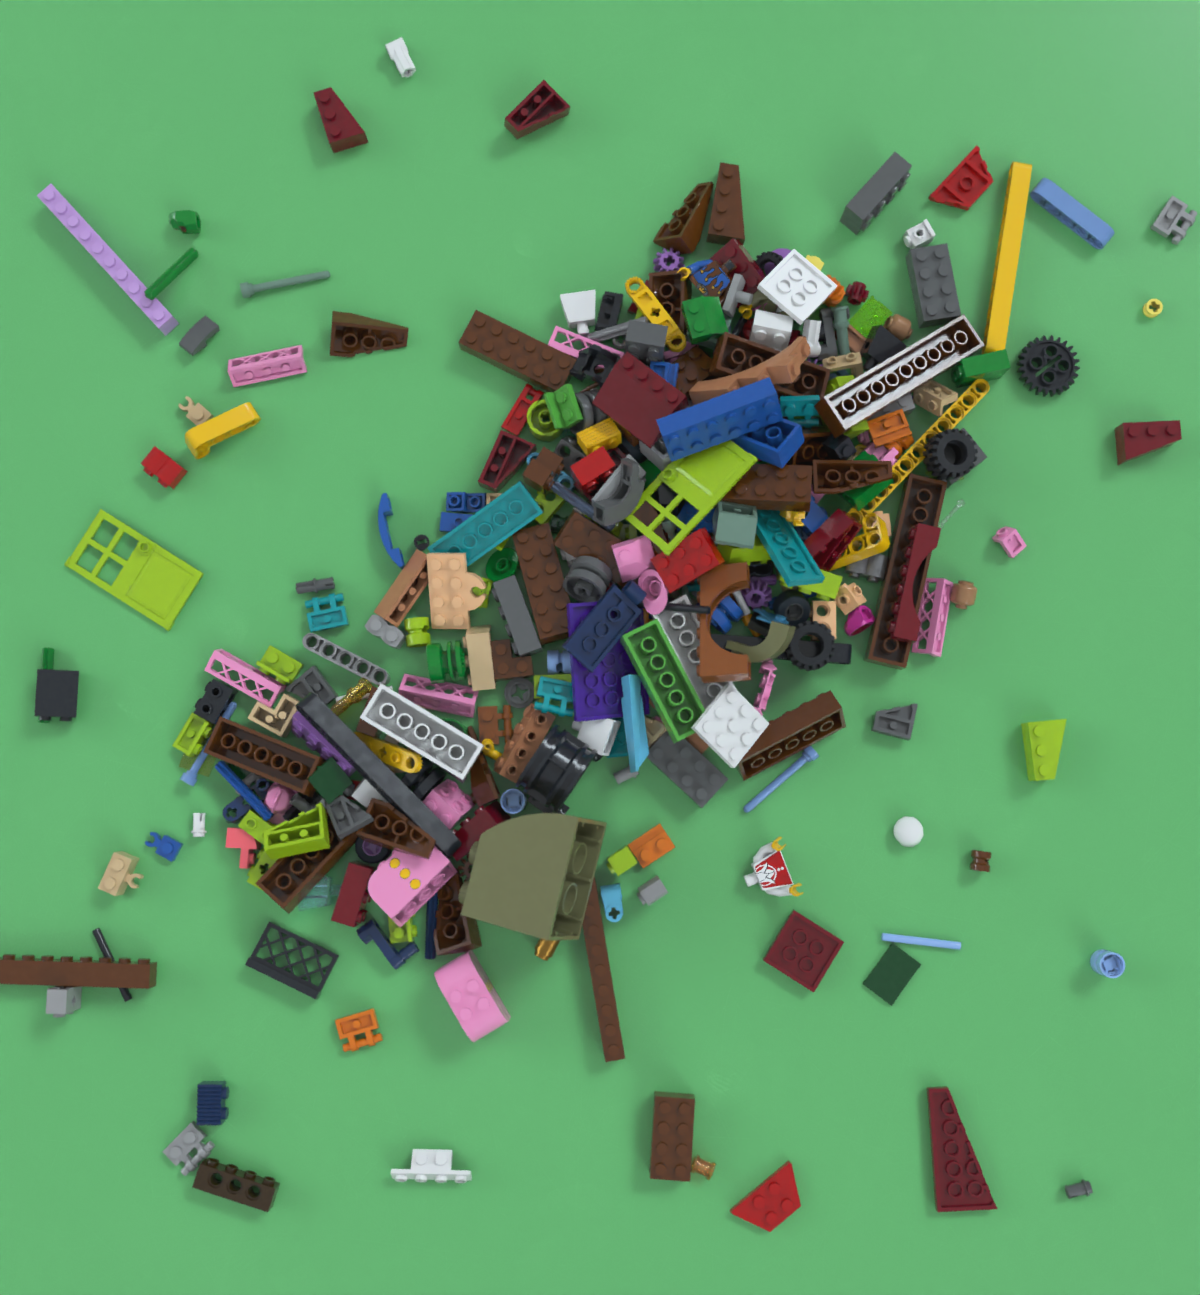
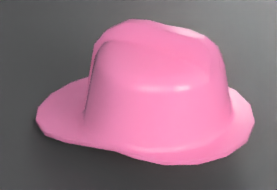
(656, 591)
(278, 801)

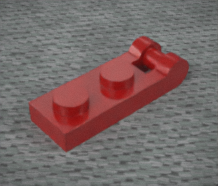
(517, 416)

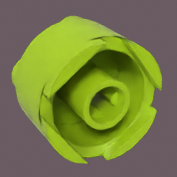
(541, 430)

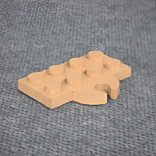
(452, 591)

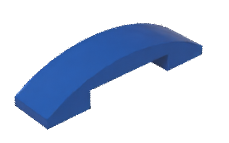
(386, 510)

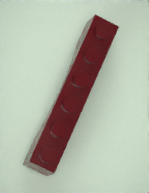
(906, 622)

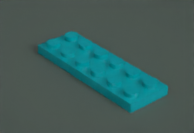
(490, 524)
(787, 549)

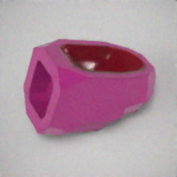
(858, 620)

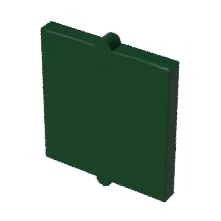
(329, 780)

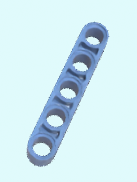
(1072, 213)

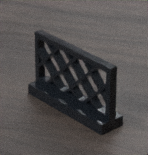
(284, 976)

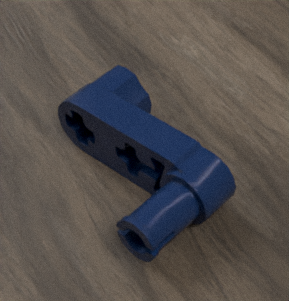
(237, 804)
(372, 931)

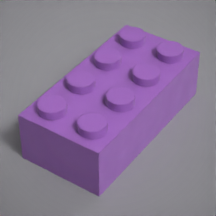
(317, 742)

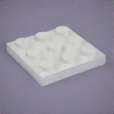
(797, 286)
(730, 725)

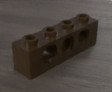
(206, 1181)

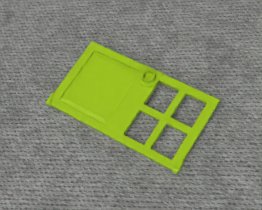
(698, 479)
(150, 579)

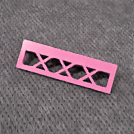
(573, 352)
(266, 366)
(938, 617)
(247, 670)
(437, 699)

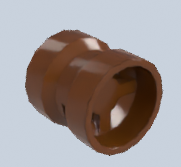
(980, 861)

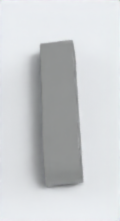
(337, 657)

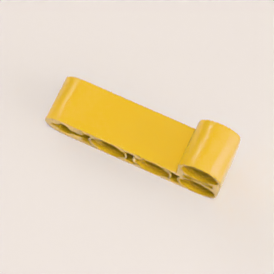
(219, 428)
(867, 540)

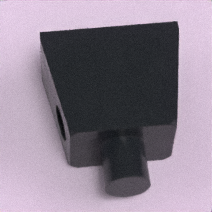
(880, 346)

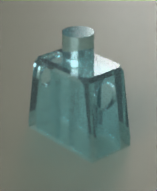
(321, 894)

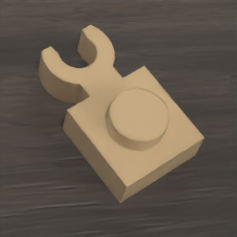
(197, 413)

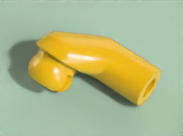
(489, 749)

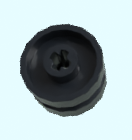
(423, 779)

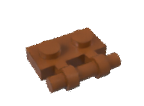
(489, 726)

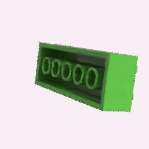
(663, 679)

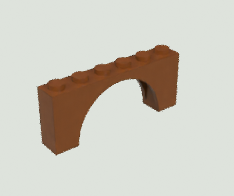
(715, 662)

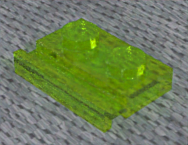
(869, 315)

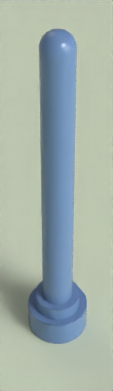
(808, 755)
(191, 775)

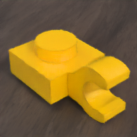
(794, 516)

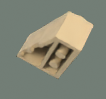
(479, 658)

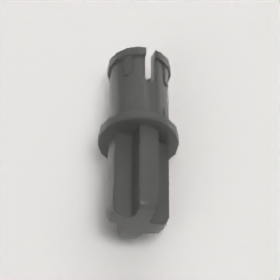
(315, 585)

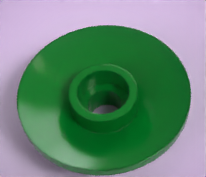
(502, 564)

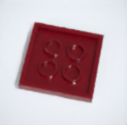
(803, 951)

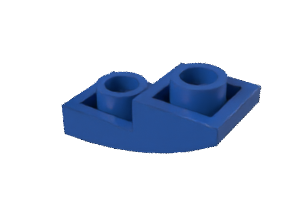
(465, 502)

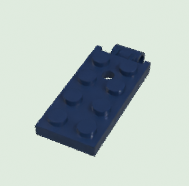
(599, 630)

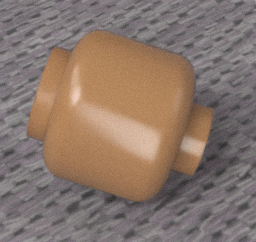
(898, 326)
(963, 594)

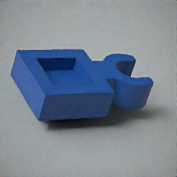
(166, 847)

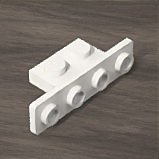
(431, 1165)

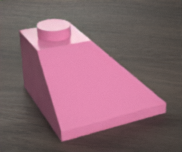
(633, 557)

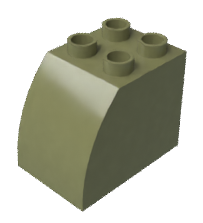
(534, 874)

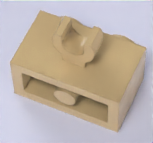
(120, 874)

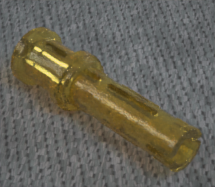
(353, 695)

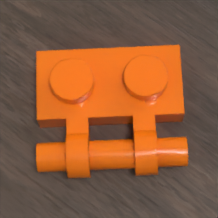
(355, 1024)

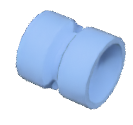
(558, 662)
(513, 801)
(1107, 963)

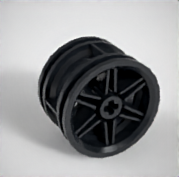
(555, 768)

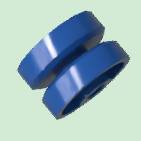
(724, 613)

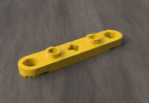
(648, 303)
(396, 755)

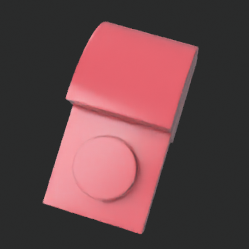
(240, 839)

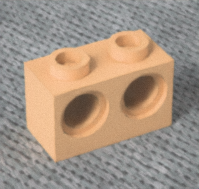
(829, 618)

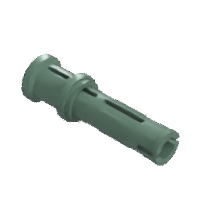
(841, 325)

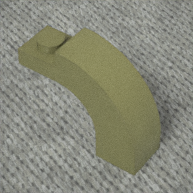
(775, 643)

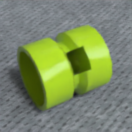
(417, 631)

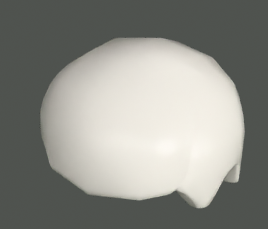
(908, 831)

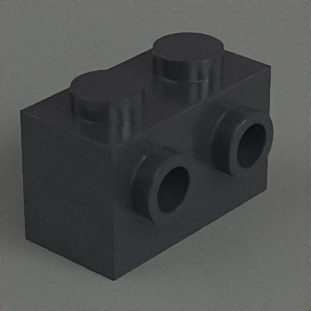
(214, 701)

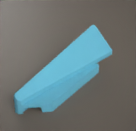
(634, 721)

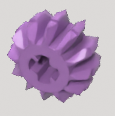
(662, 260)
(763, 594)

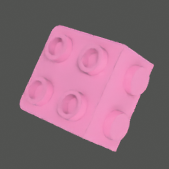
(448, 802)

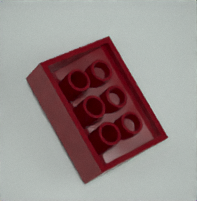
(637, 398)

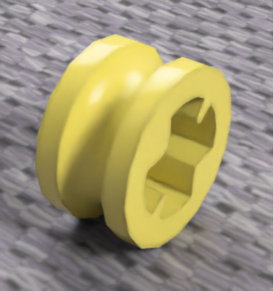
(1155, 304)

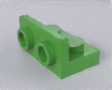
(563, 407)

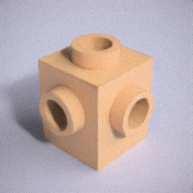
(849, 597)

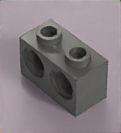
(575, 451)

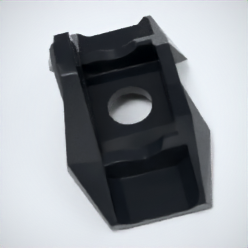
(589, 359)

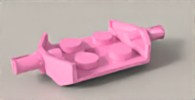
(767, 668)

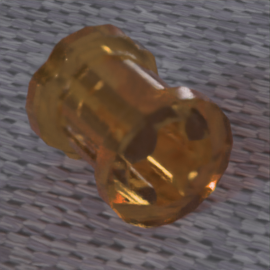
(703, 1167)

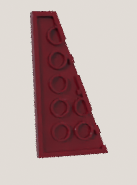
(956, 1170)

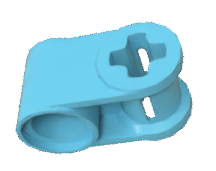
(611, 898)

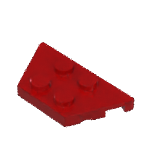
(964, 183)
(771, 1200)

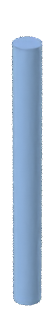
(921, 941)

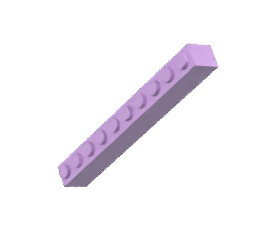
(107, 258)

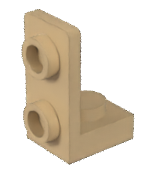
(847, 361)

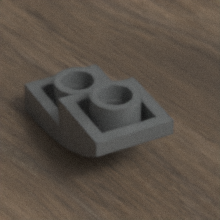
(196, 337)

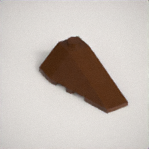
(687, 224)
(482, 780)
(395, 831)
(454, 931)

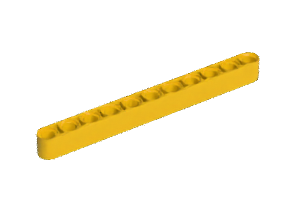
(1007, 257)
(909, 460)

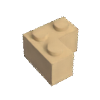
(277, 719)

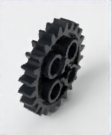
(1059, 379)

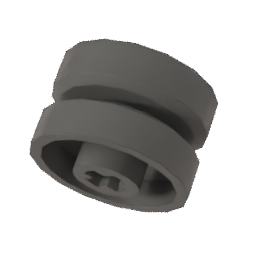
(590, 413)
(587, 579)

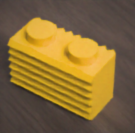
(598, 435)

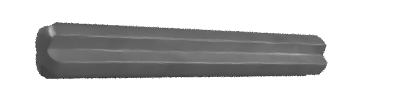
(611, 332)

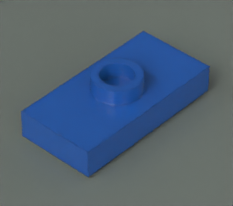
(451, 520)

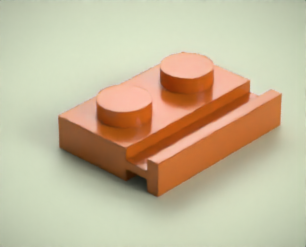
(889, 428)
(651, 845)

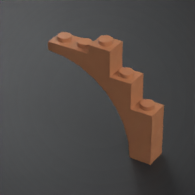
(780, 368)

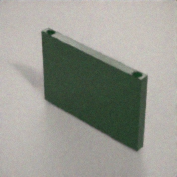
(891, 974)

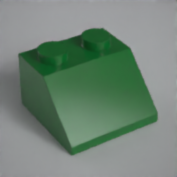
(703, 318)

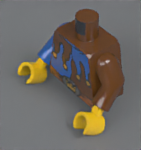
(710, 277)

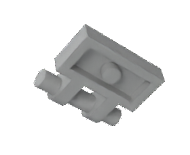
(1169, 216)
(184, 1144)

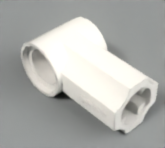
(399, 54)
(811, 331)

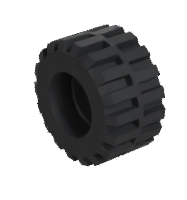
(963, 449)
(827, 646)

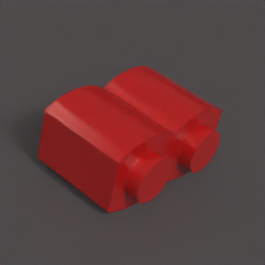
(163, 467)

